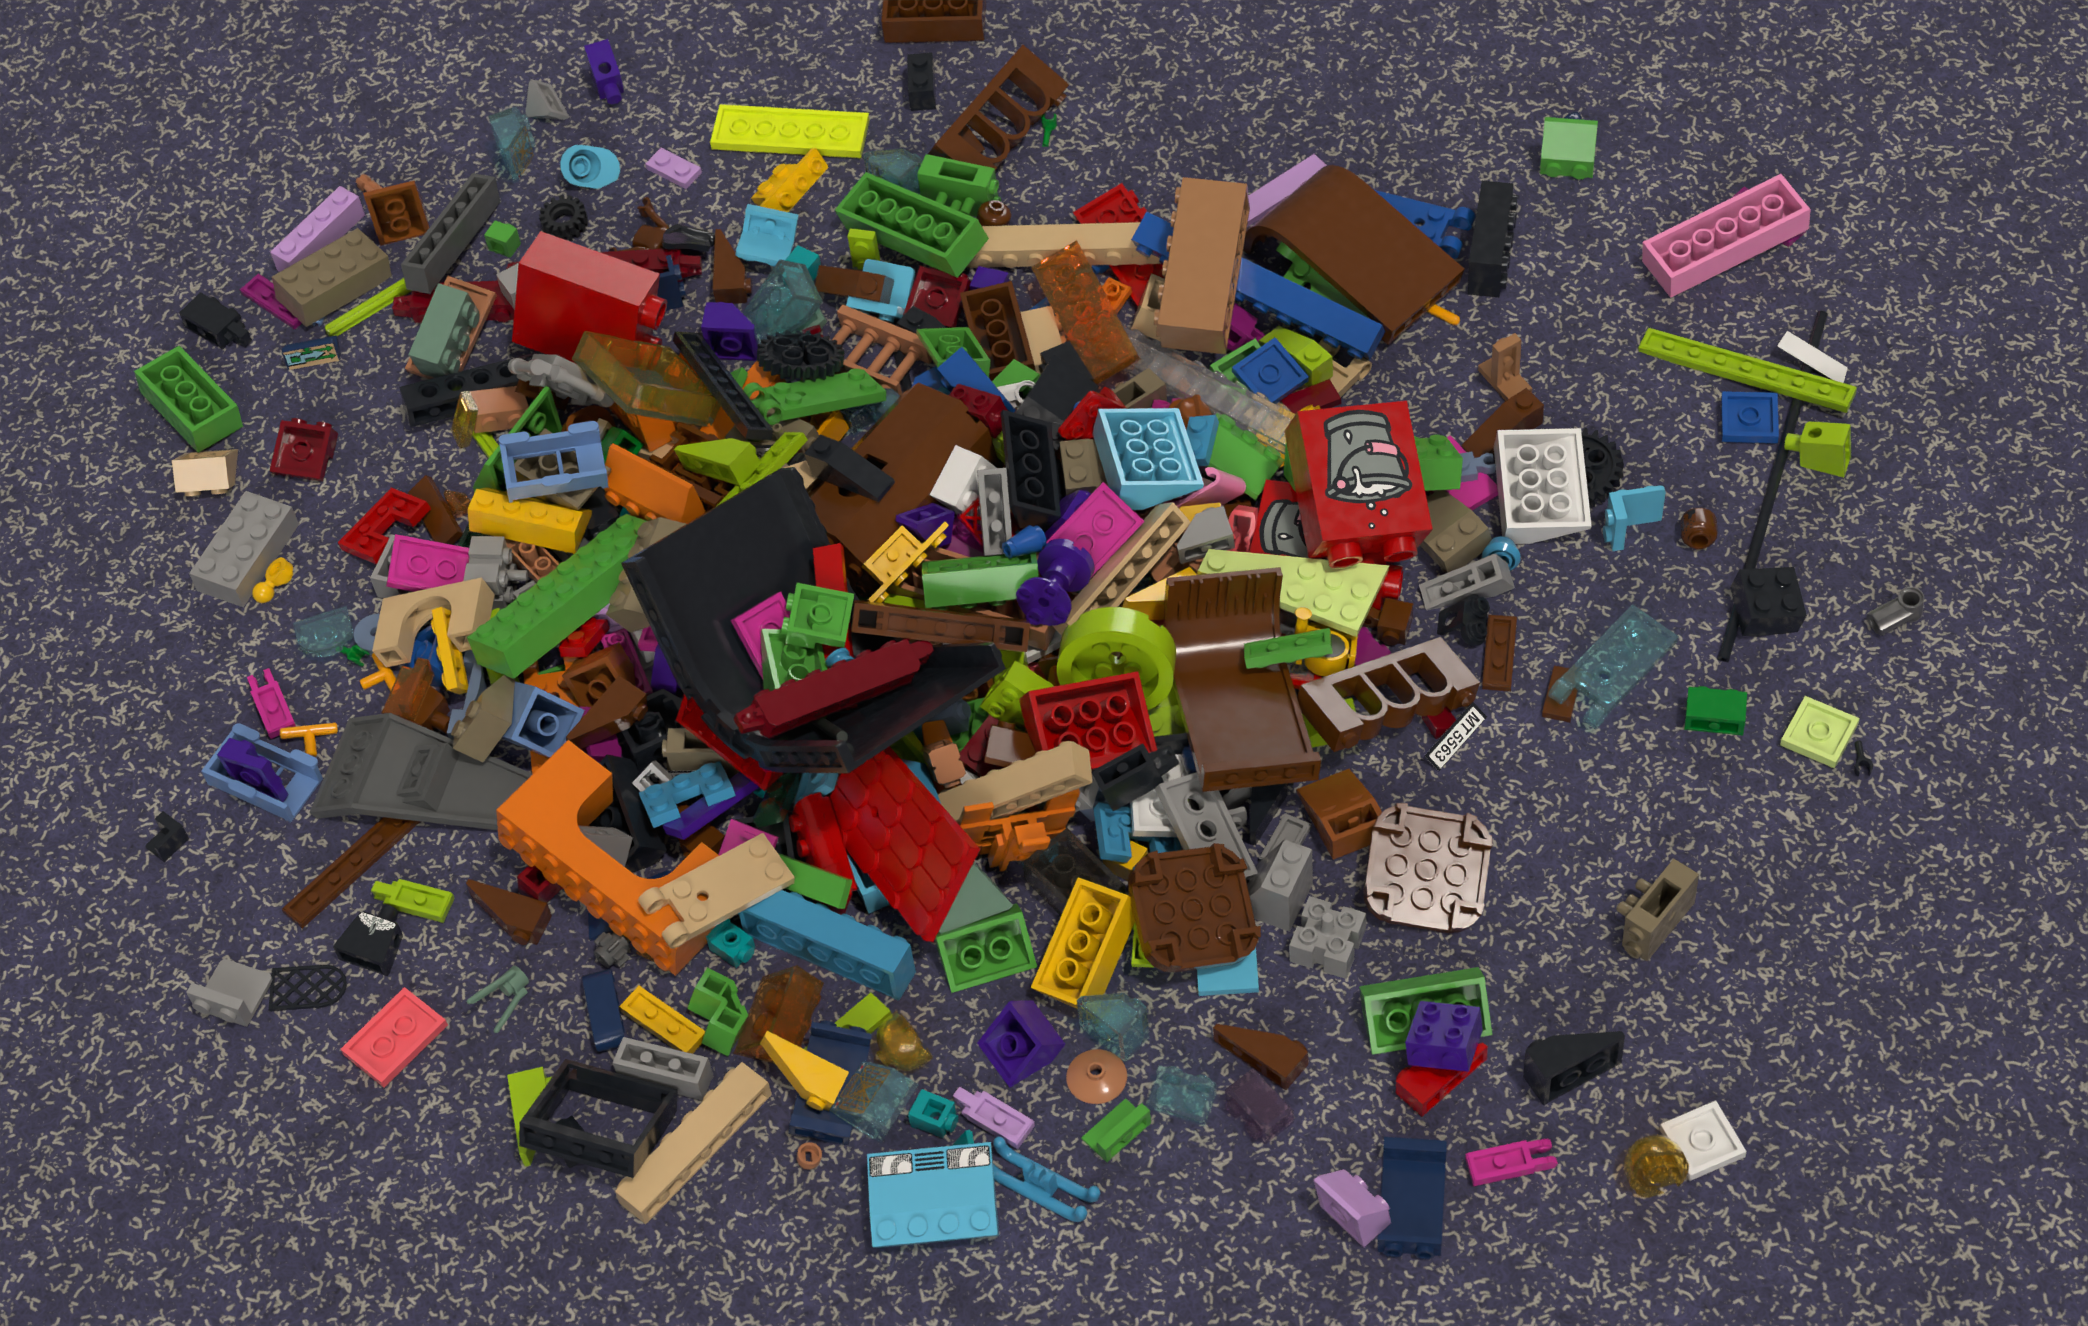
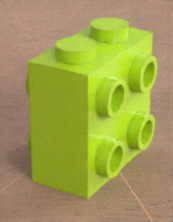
(1004, 695)

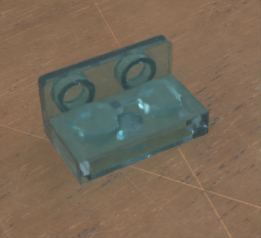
(1182, 1095)

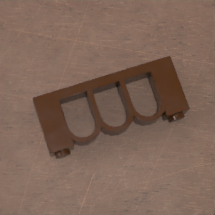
(1031, 77)
(939, 625)
(1342, 727)

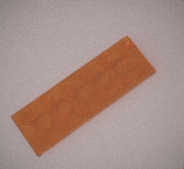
(1085, 312)

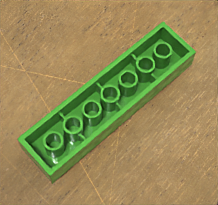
(555, 603)

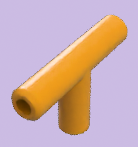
(384, 673)
(309, 733)

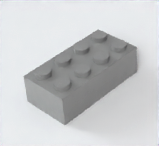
(244, 548)

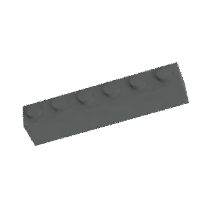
(450, 233)

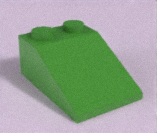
(787, 661)

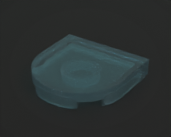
(324, 632)

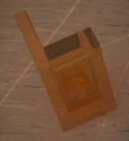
(409, 690)

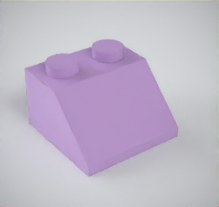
(1352, 1205)

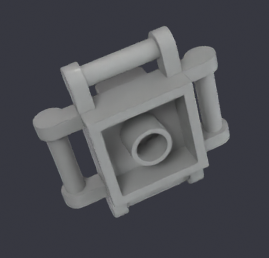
(561, 377)

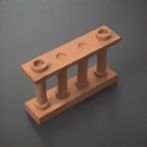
(884, 333)

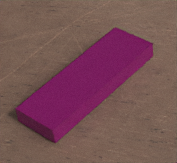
(262, 293)

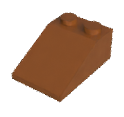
(397, 212)

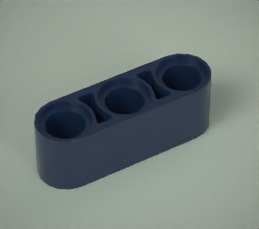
(603, 1009)

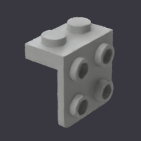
(231, 992)

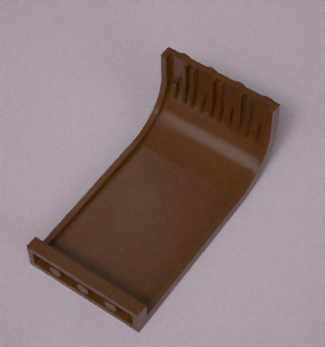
(1361, 248)
(1237, 719)

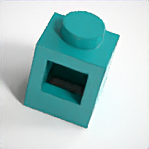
(734, 952)
(928, 1106)

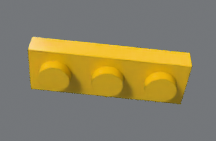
(454, 672)
(662, 1021)

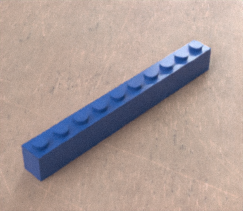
(1281, 297)

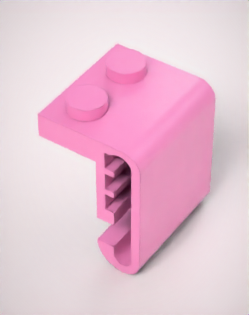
(1222, 490)

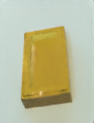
(464, 419)

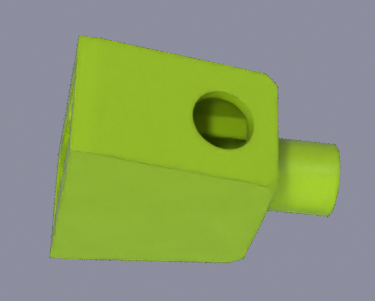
(1823, 447)

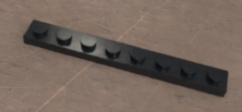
(723, 386)

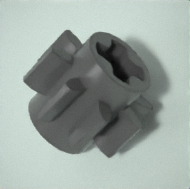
(611, 949)

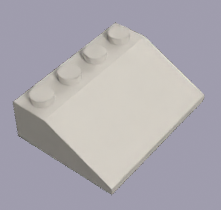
(1541, 484)

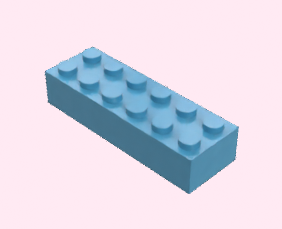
(832, 941)

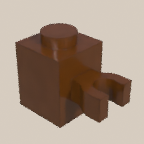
(1392, 622)

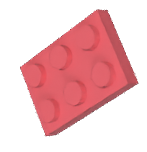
(394, 1037)

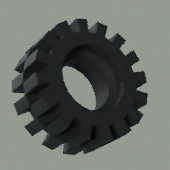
(564, 207)

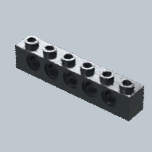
(439, 396)

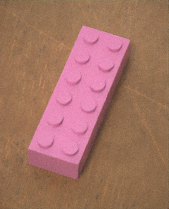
(1725, 235)

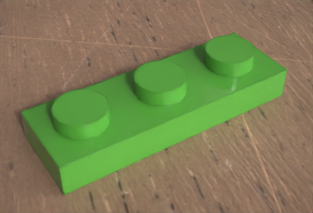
(1288, 648)

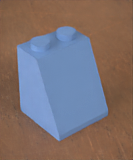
(540, 720)

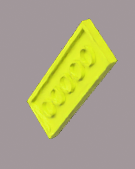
(790, 131)

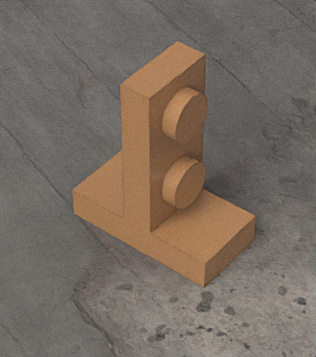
(1504, 367)

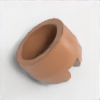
(815, 1153)

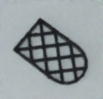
(296, 1005)

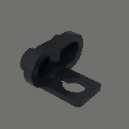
(1470, 619)

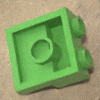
(817, 616)

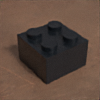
(1768, 601)

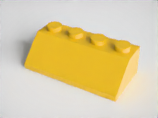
(527, 520)
(1085, 943)

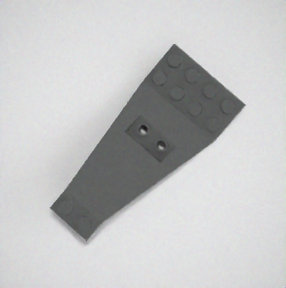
(412, 774)

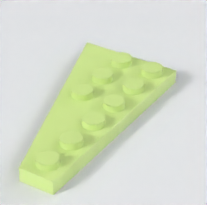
(1334, 595)

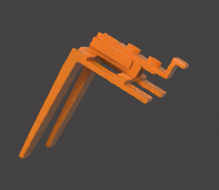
(1012, 836)

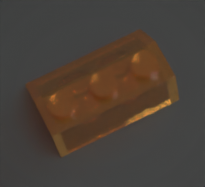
(781, 1007)

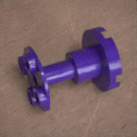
(1062, 570)

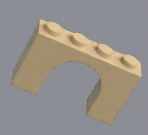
(406, 613)

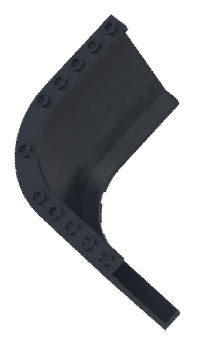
(735, 560)

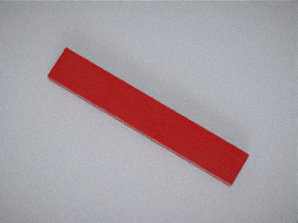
(831, 574)

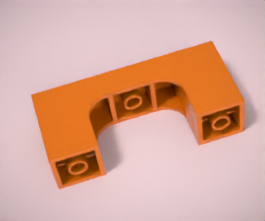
(543, 827)

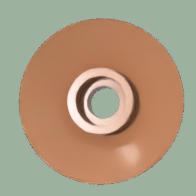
(1101, 1087)

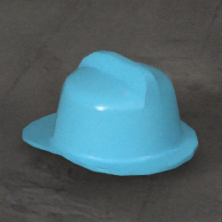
(595, 162)

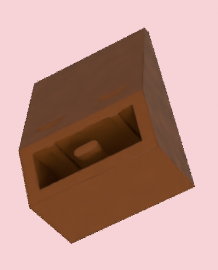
(1341, 812)

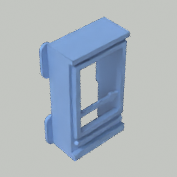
(580, 437)
(300, 787)

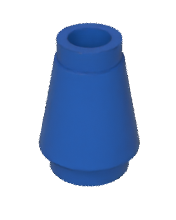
(1025, 542)

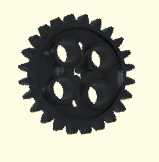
(800, 355)
(1605, 474)

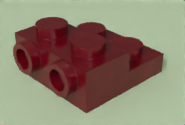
(938, 294)
(303, 449)

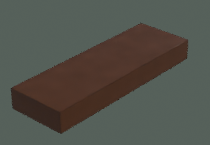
(439, 519)
(1499, 653)

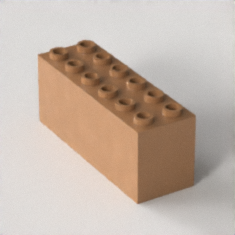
(1202, 265)

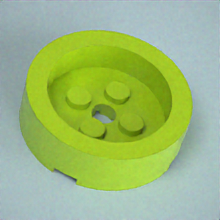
(1144, 645)

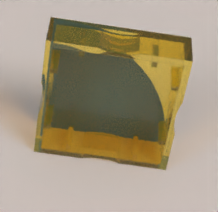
(646, 379)

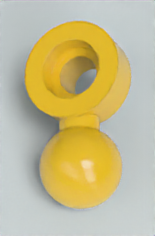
(277, 573)

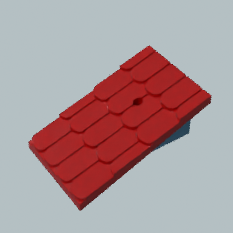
(903, 838)

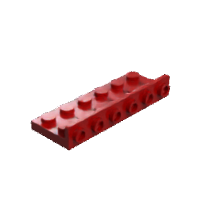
(1121, 207)

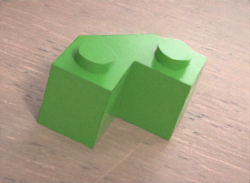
(718, 1001)

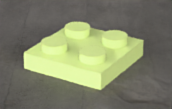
(1819, 732)

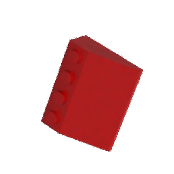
(1098, 714)

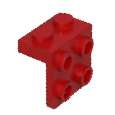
(1082, 419)

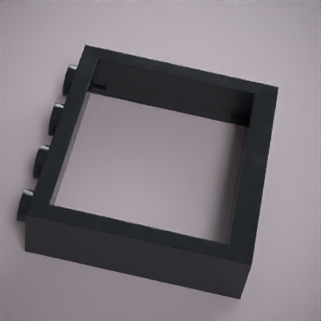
(588, 1148)

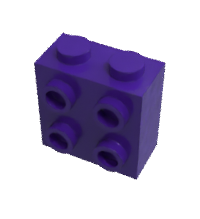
(1444, 1036)

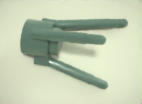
(509, 983)

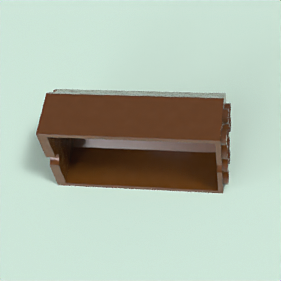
(911, 447)

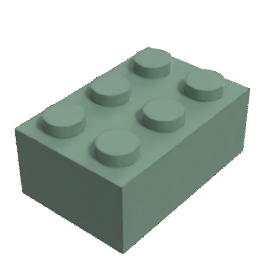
(444, 332)

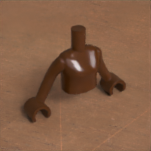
(648, 236)

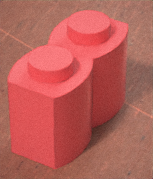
(1243, 525)

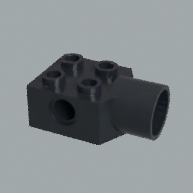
(646, 736)

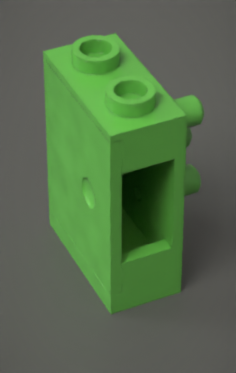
(957, 183)

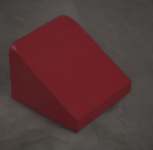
(1439, 724)

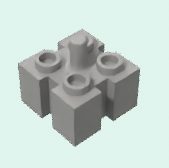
(493, 562)
(1327, 937)

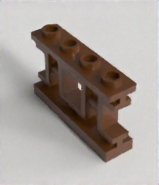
(688, 435)

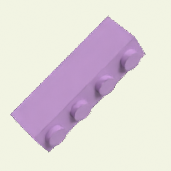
(323, 226)

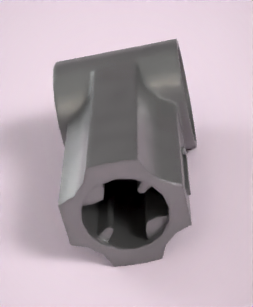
(1897, 611)

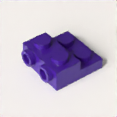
(249, 768)

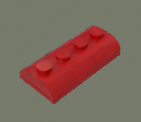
(821, 839)

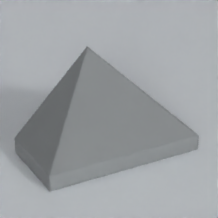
(544, 102)

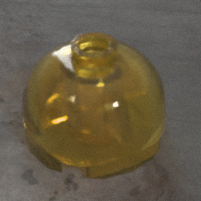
(900, 1044)
(1658, 1161)

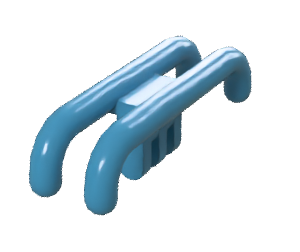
(1042, 1183)

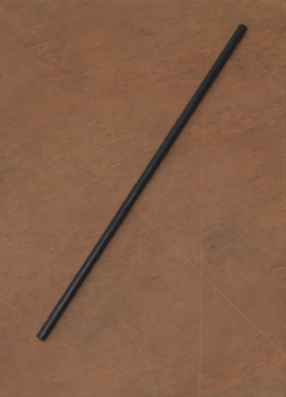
(1771, 491)

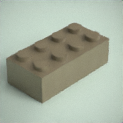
(331, 277)

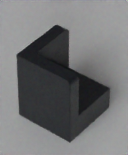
(168, 839)

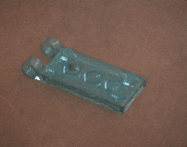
(1624, 655)

